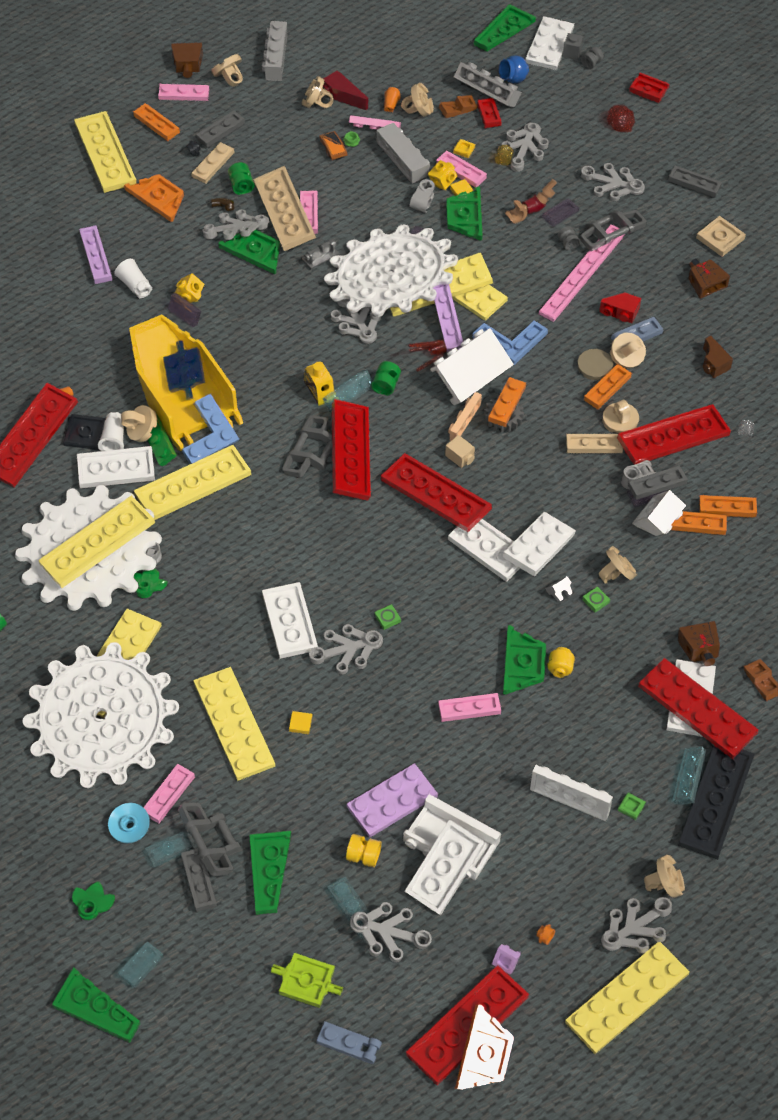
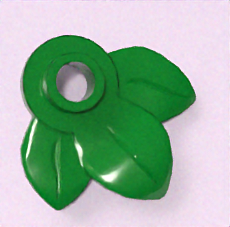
(149, 582)
(94, 899)

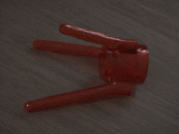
(435, 348)

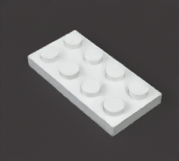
(549, 43)
(115, 467)
(539, 543)
(486, 546)
(289, 620)
(702, 675)
(570, 792)
(445, 867)

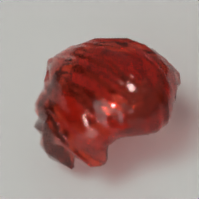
(621, 118)

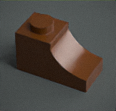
(717, 359)

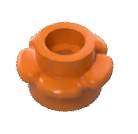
(545, 934)

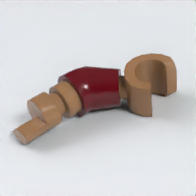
(532, 204)

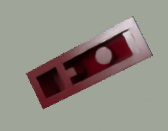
(345, 91)

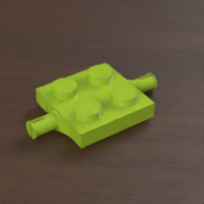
(306, 980)

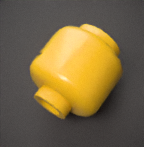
(561, 662)

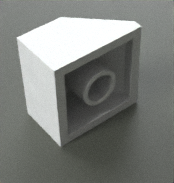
(660, 513)

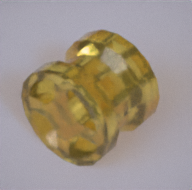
(504, 155)

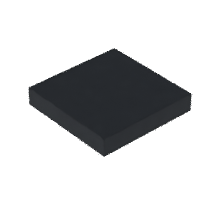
(84, 431)

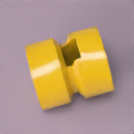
(363, 850)

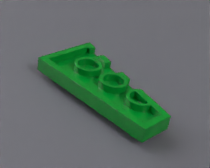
(504, 26)
(269, 860)
(89, 1004)

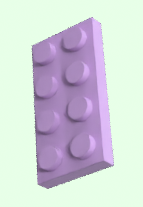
(391, 800)

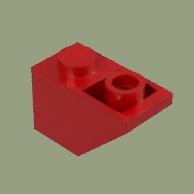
(621, 306)

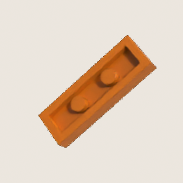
(156, 122)
(607, 386)
(507, 402)
(728, 506)
(701, 523)

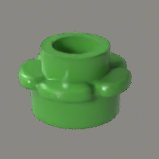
(351, 139)

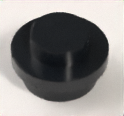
(194, 148)

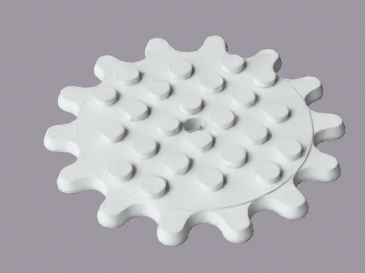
(366, 275)
(66, 521)
(97, 685)

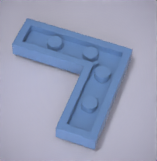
(522, 343)
(221, 436)

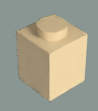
(460, 451)

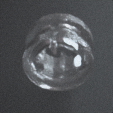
(746, 428)

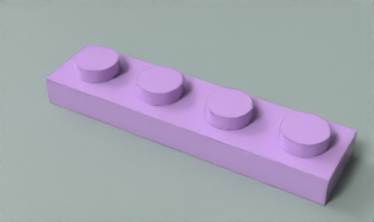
(95, 254)
(447, 317)

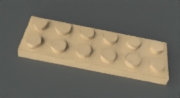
(284, 208)

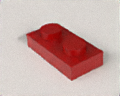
(489, 112)

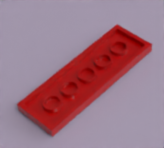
(33, 432)
(673, 434)
(351, 449)
(436, 492)
(698, 708)
(444, 1044)

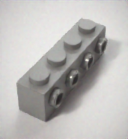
(275, 51)
(485, 83)
(402, 152)

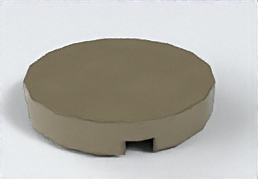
(594, 364)

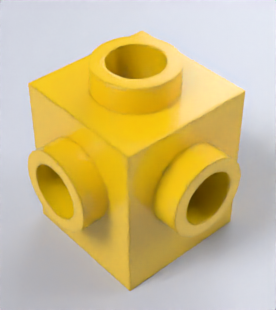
(442, 174)
(190, 288)

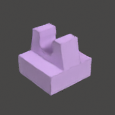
(506, 958)

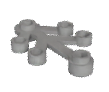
(530, 130)
(632, 185)
(234, 226)
(356, 320)
(348, 647)
(635, 927)
(387, 930)

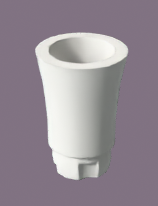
(132, 276)
(112, 433)

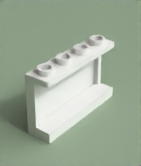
(472, 365)
(433, 820)

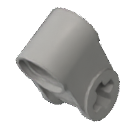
(423, 196)
(636, 471)

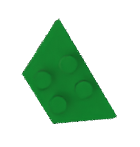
(465, 214)
(255, 249)
(523, 661)

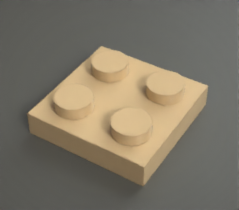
(720, 236)

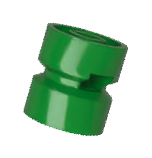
(240, 178)
(386, 378)

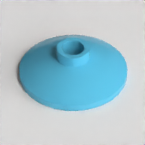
(127, 814)

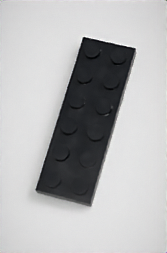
(715, 802)

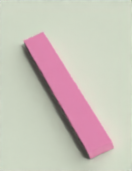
(578, 278)

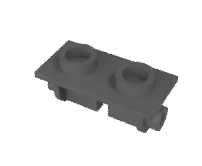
(320, 255)

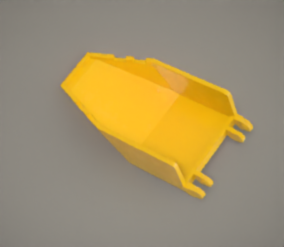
(178, 416)

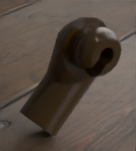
(219, 202)

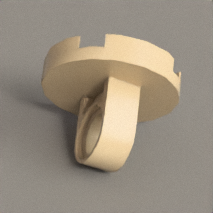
(229, 68)
(315, 93)
(420, 101)
(627, 350)
(620, 417)
(139, 423)
(617, 566)
(666, 877)

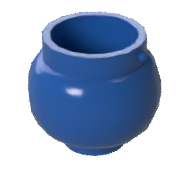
(513, 69)

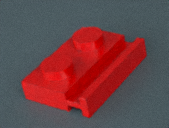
(649, 87)

